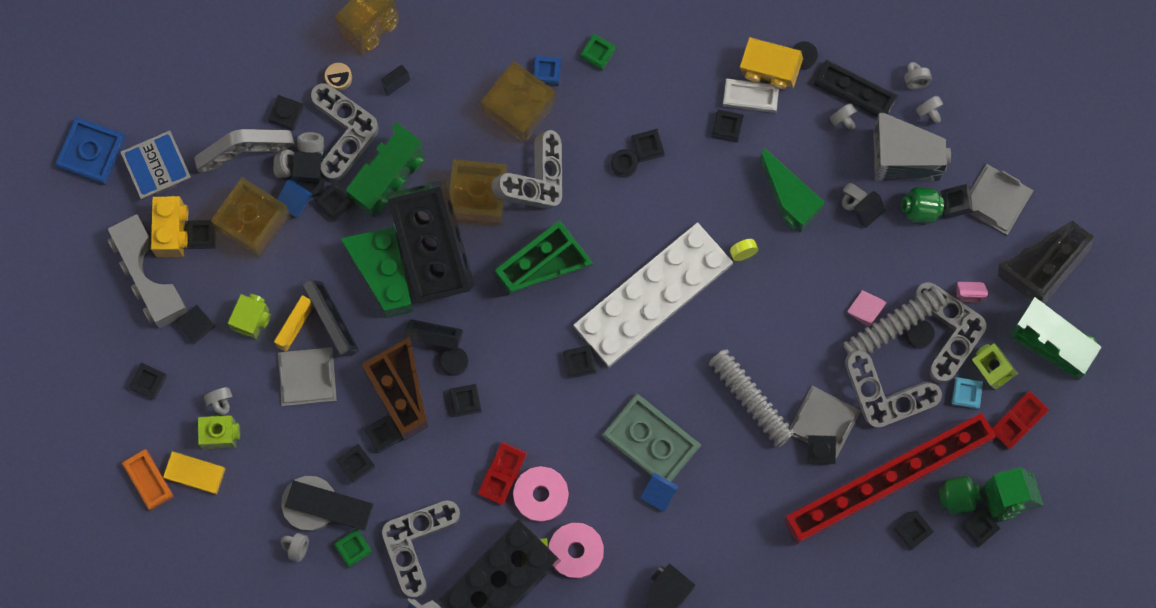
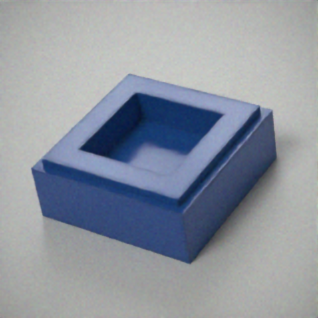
(547, 69)
(294, 197)
(659, 492)

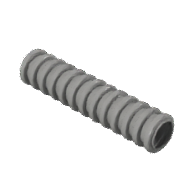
(897, 322)
(751, 398)

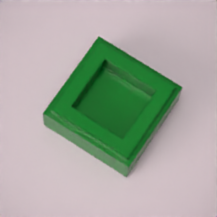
(598, 52)
(353, 548)

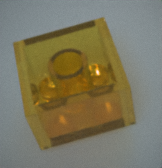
(366, 21)
(518, 101)
(473, 193)
(250, 217)

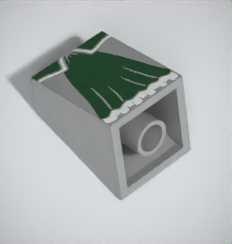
(907, 152)

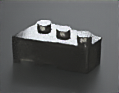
(1047, 264)

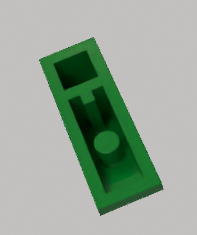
(794, 199)

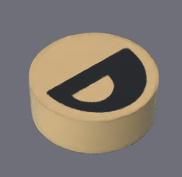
(338, 76)

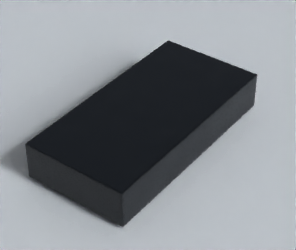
(433, 334)

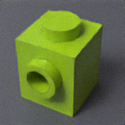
(249, 316)
(218, 432)

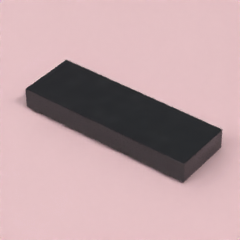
(855, 89)
(331, 318)
(329, 505)

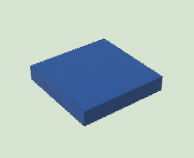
(90, 151)

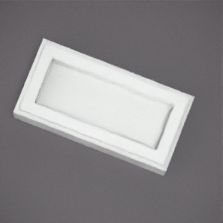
(750, 96)

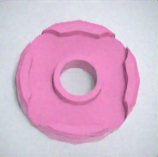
(536, 478)
(593, 550)

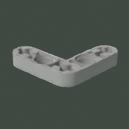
(352, 133)
(242, 141)
(542, 182)
(958, 324)
(888, 403)
(405, 544)

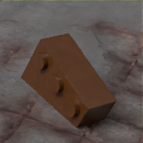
(398, 387)

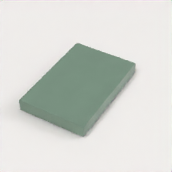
(651, 439)

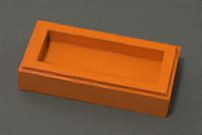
(147, 479)

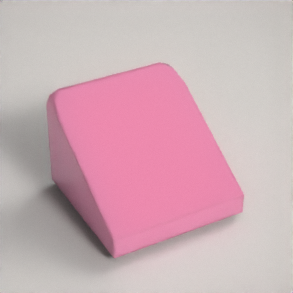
(971, 292)
(866, 308)

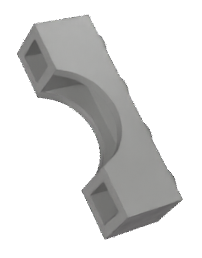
(133, 242)

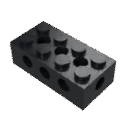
(418, 253)
(500, 559)

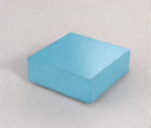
(967, 393)

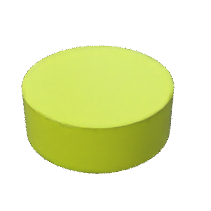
(743, 249)

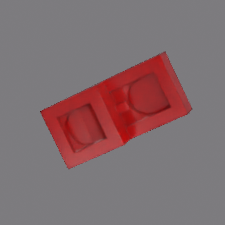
(1020, 419)
(502, 473)

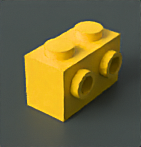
(771, 63)
(168, 226)

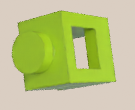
(985, 357)

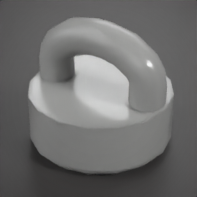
(917, 77)
(930, 108)
(843, 116)
(310, 142)
(283, 164)
(852, 192)
(217, 397)
(297, 547)

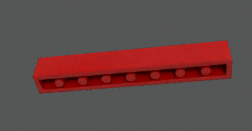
(889, 478)

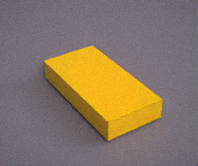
(294, 323)
(194, 473)

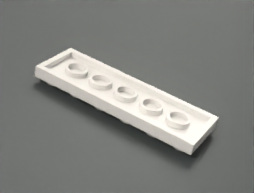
(653, 294)

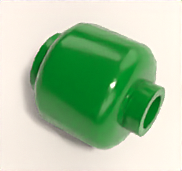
(922, 205)
(959, 495)

